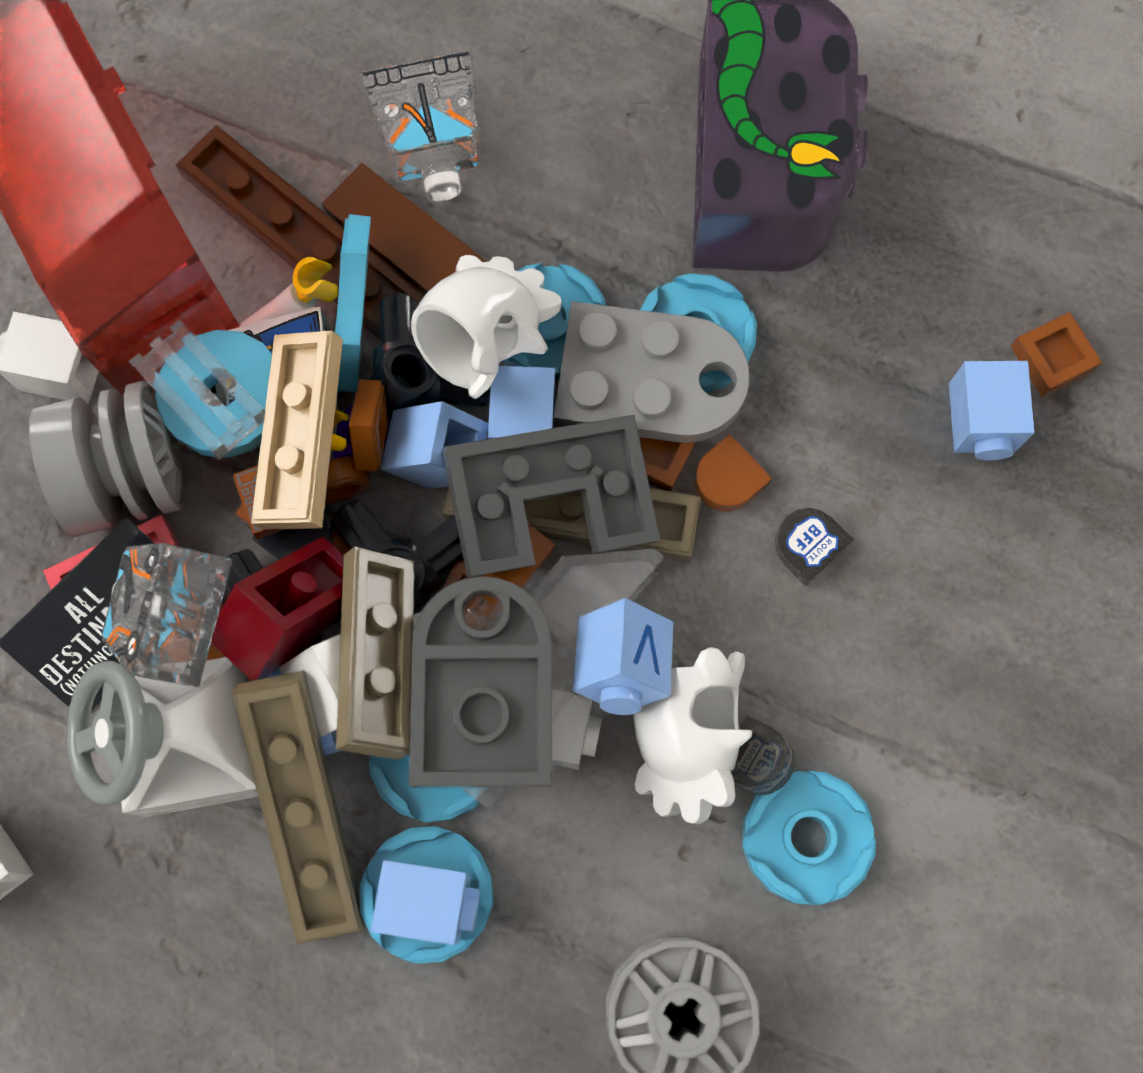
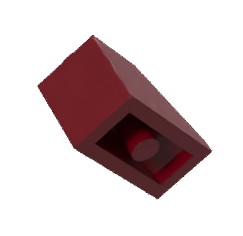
(280, 609)

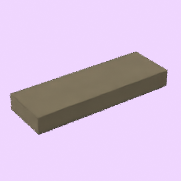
(375, 655)

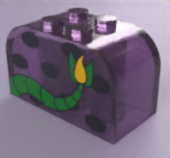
(775, 132)

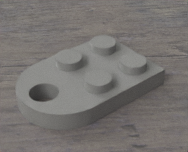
(648, 368)

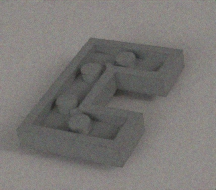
(500, 473)

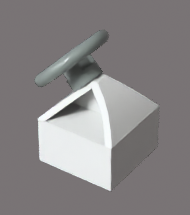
(161, 739)

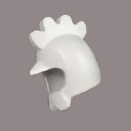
(482, 319)
(693, 738)

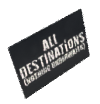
(65, 628)

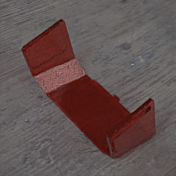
(86, 198)

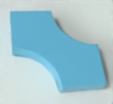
(352, 298)

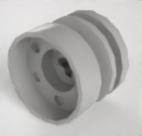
(94, 463)
(673, 972)

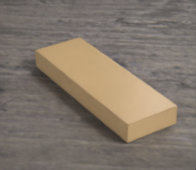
(297, 431)

